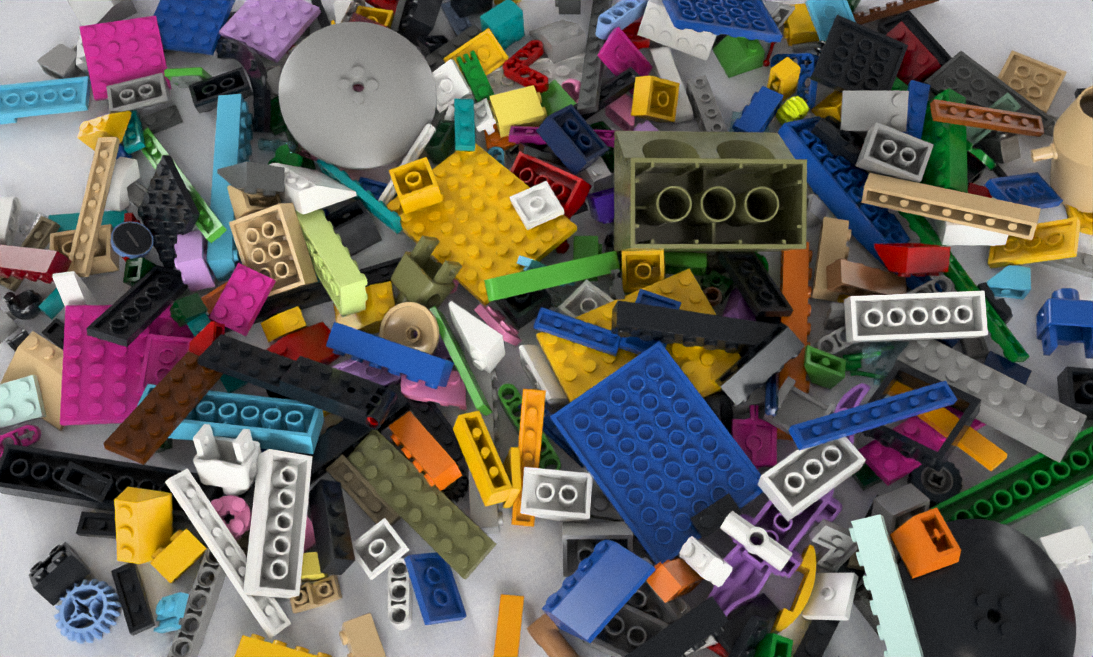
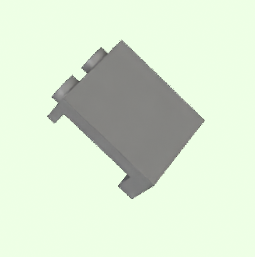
(796, 407)

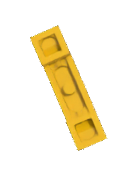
(808, 568)

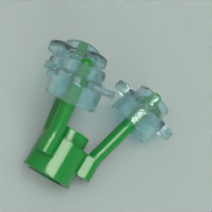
(871, 356)

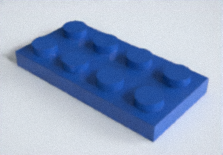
(1024, 189)

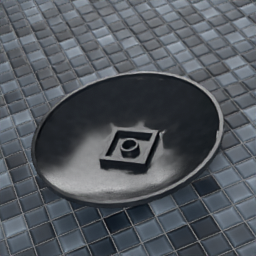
(999, 573)

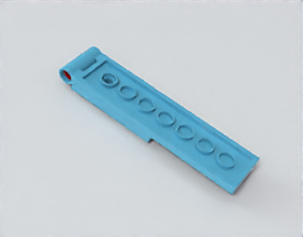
(43, 98)

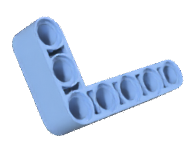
(619, 16)

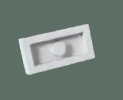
(484, 116)

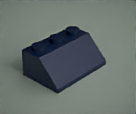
(572, 139)

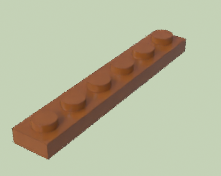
(986, 118)

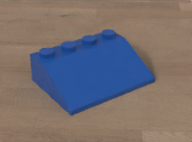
(597, 590)

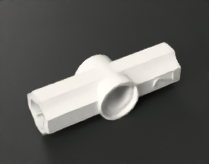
(769, 549)

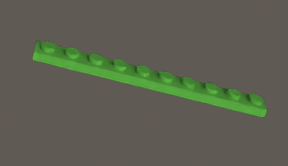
(207, 222)

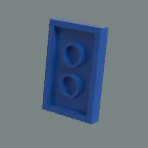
(635, 344)
(435, 588)

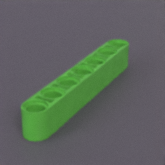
(551, 275)

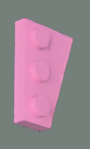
(452, 394)

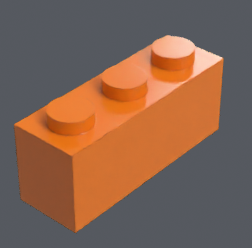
(673, 579)

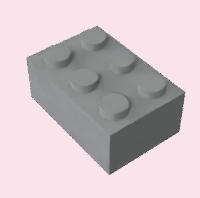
(894, 154)

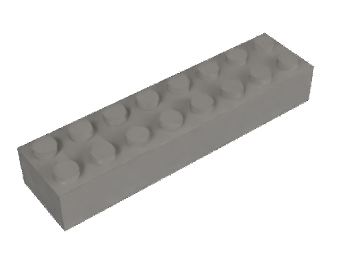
(1004, 401)

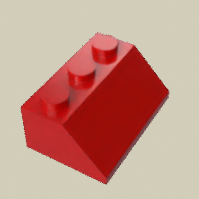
(914, 258)

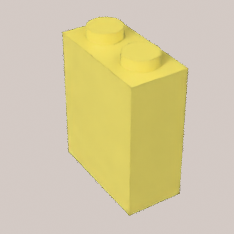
(517, 108)

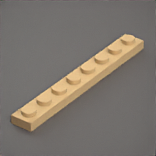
(93, 206)

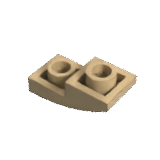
(316, 594)

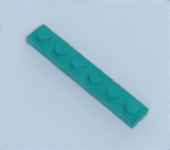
(377, 208)

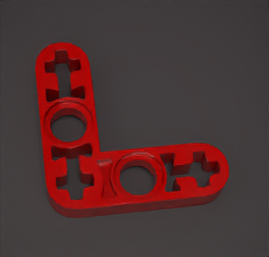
(515, 68)

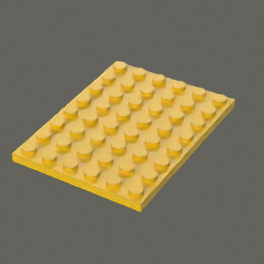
(479, 221)
(582, 367)

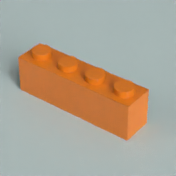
(425, 451)

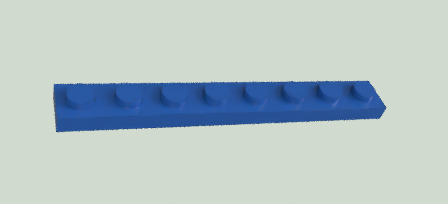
(871, 415)

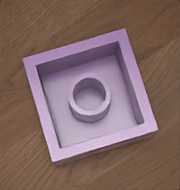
(192, 262)

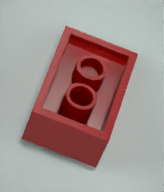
(307, 343)

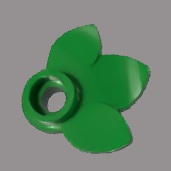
(284, 156)

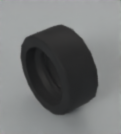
(722, 408)

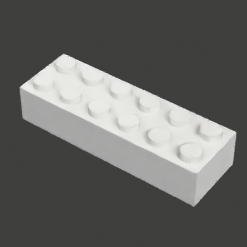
(915, 316)
(278, 524)

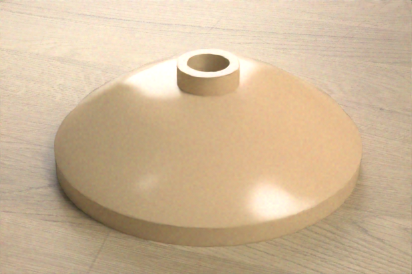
(407, 318)

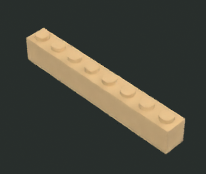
(951, 206)

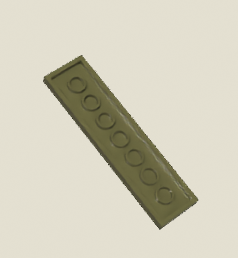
(420, 505)

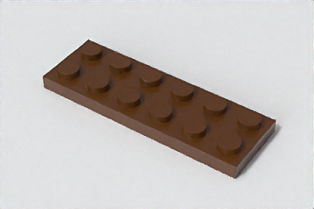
(162, 410)

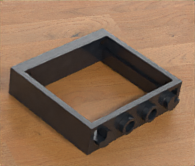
(909, 448)

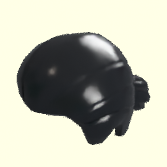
(24, 305)

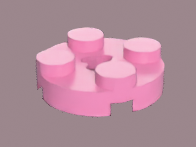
(239, 509)

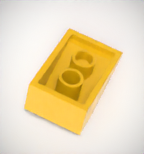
(380, 300)

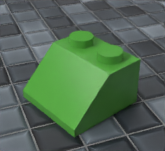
(739, 55)

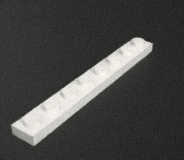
(224, 549)

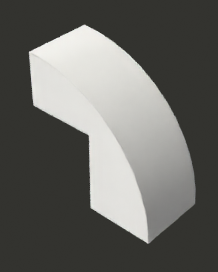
(124, 173)

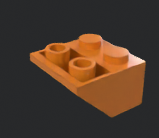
(926, 543)

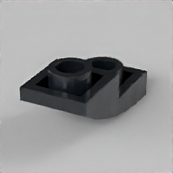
(999, 305)

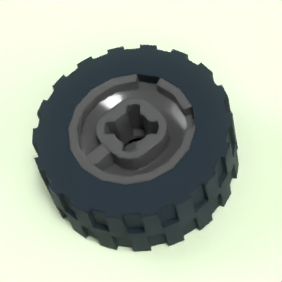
(937, 485)

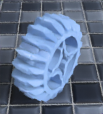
(71, 622)

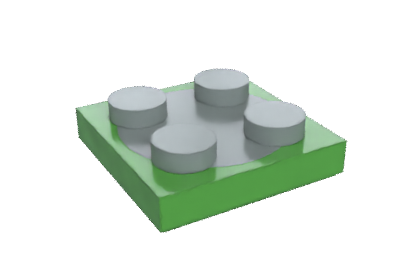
(186, 76)

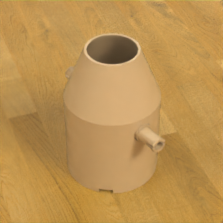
(1072, 154)

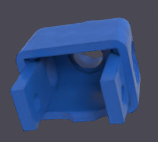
(1065, 321)

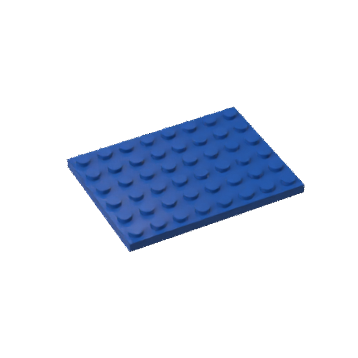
(656, 450)

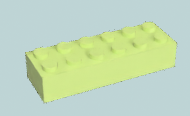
(333, 263)

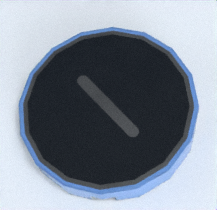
(131, 240)

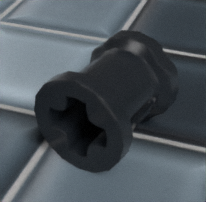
(16, 341)

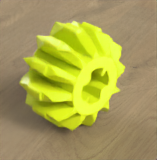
(792, 110)

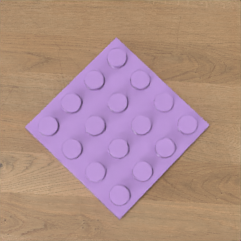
(270, 25)

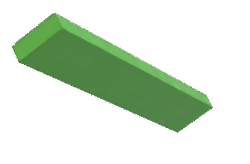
(461, 363)

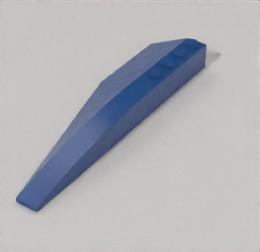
(841, 189)

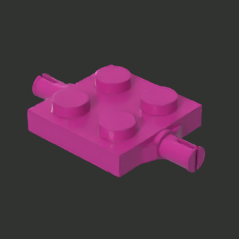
(756, 438)

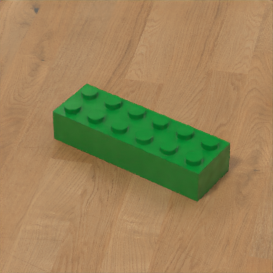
(949, 153)

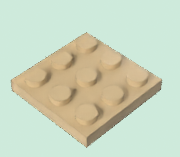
(1032, 79)

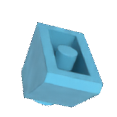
(1011, 282)

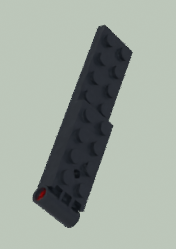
(302, 381)

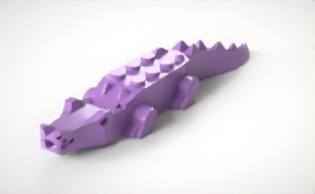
(749, 569)

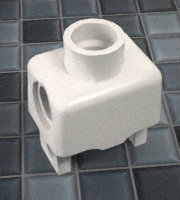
(225, 460)

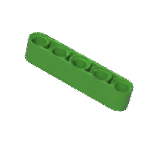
(510, 407)

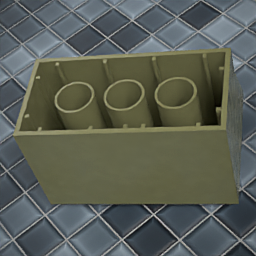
(708, 192)

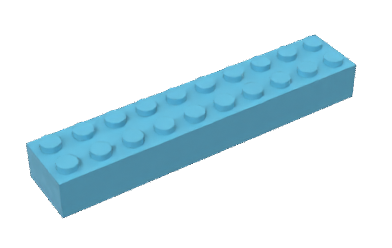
(231, 148)

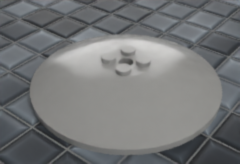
(353, 126)

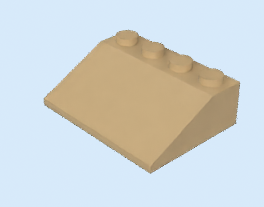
(275, 247)
(45, 360)

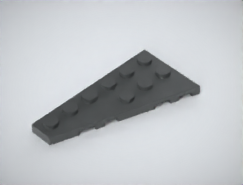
(978, 85)

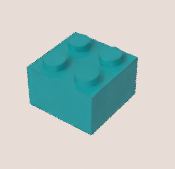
(505, 23)

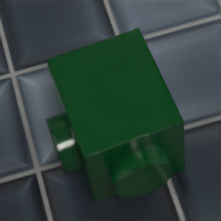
(187, 309)

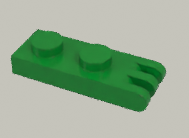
(475, 77)

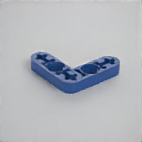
(806, 71)

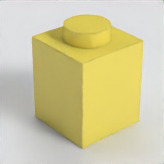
(311, 568)

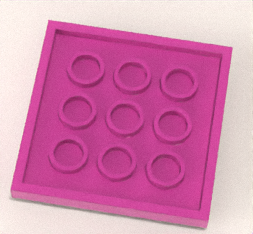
(122, 52)

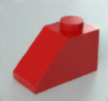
(206, 337)

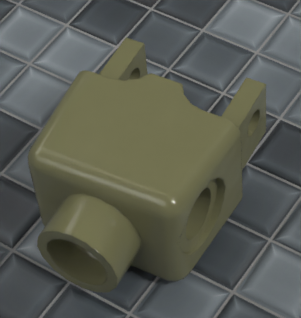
(422, 278)

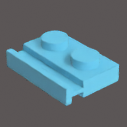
(169, 612)

